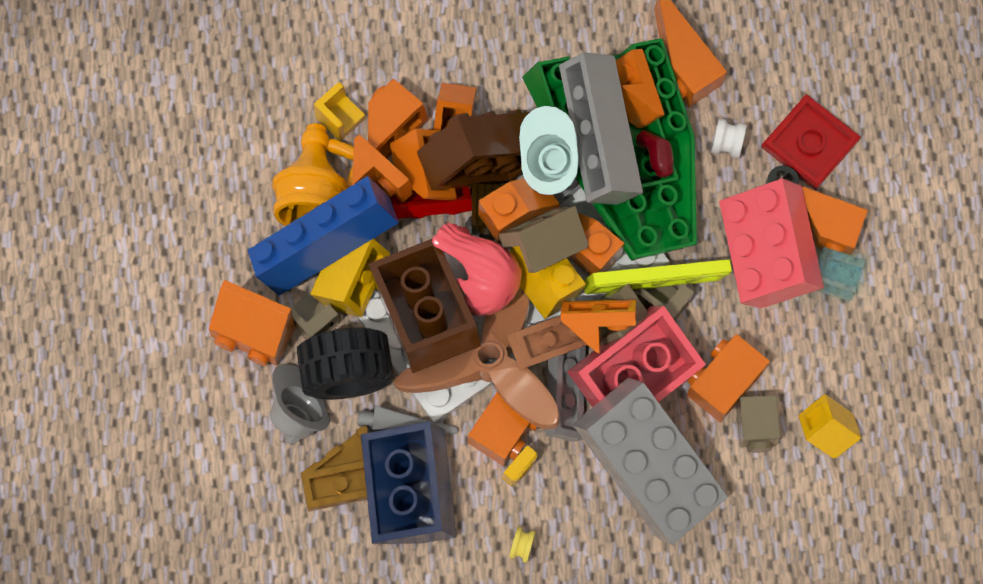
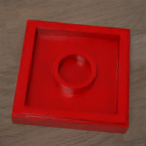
(811, 142)

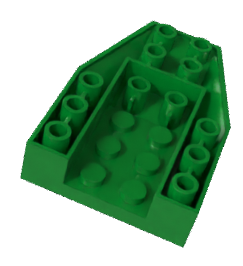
(665, 212)

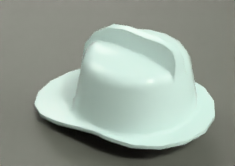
(548, 150)

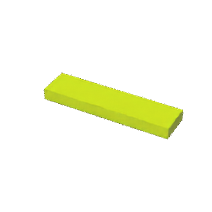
(658, 276)

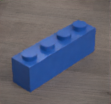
(323, 236)

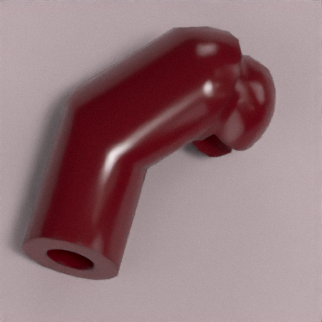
(659, 152)

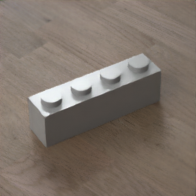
(601, 128)

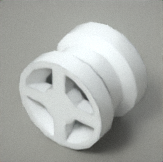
(728, 138)

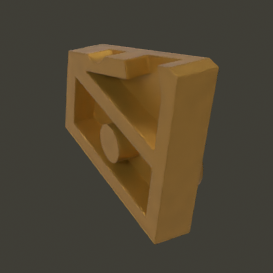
(338, 476)

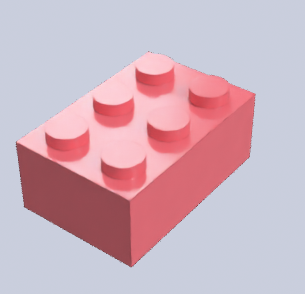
(771, 244)
(650, 353)

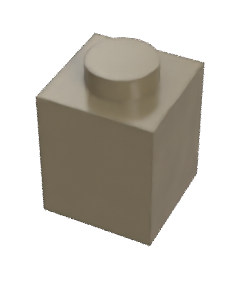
(758, 423)

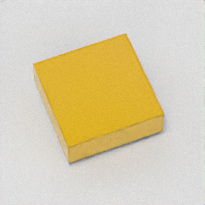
(519, 466)

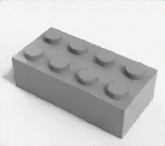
(650, 460)

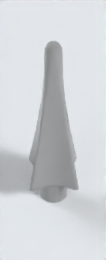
(384, 419)

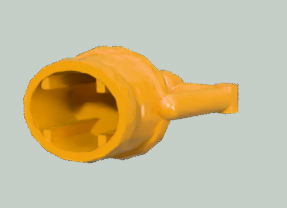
(311, 177)

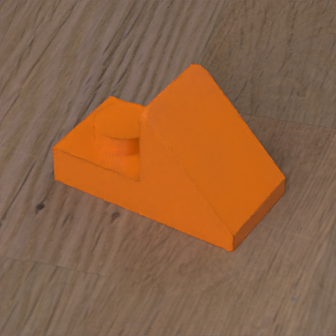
(638, 89)
(371, 163)
(588, 316)

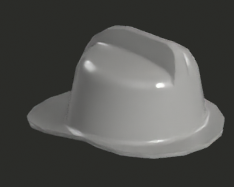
(293, 411)

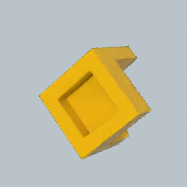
(338, 112)
(829, 426)

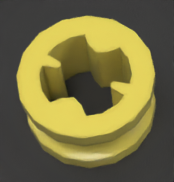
(522, 544)

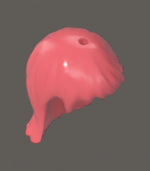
(490, 268)

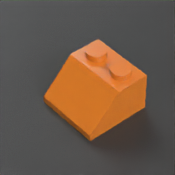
(251, 324)

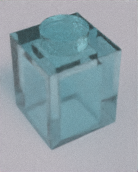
(839, 273)

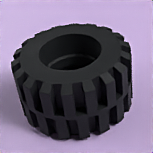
(345, 363)

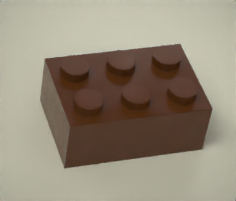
(474, 151)
(424, 305)

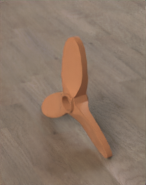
(516, 387)

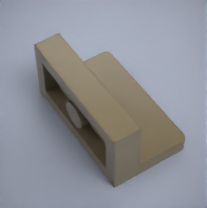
(547, 237)

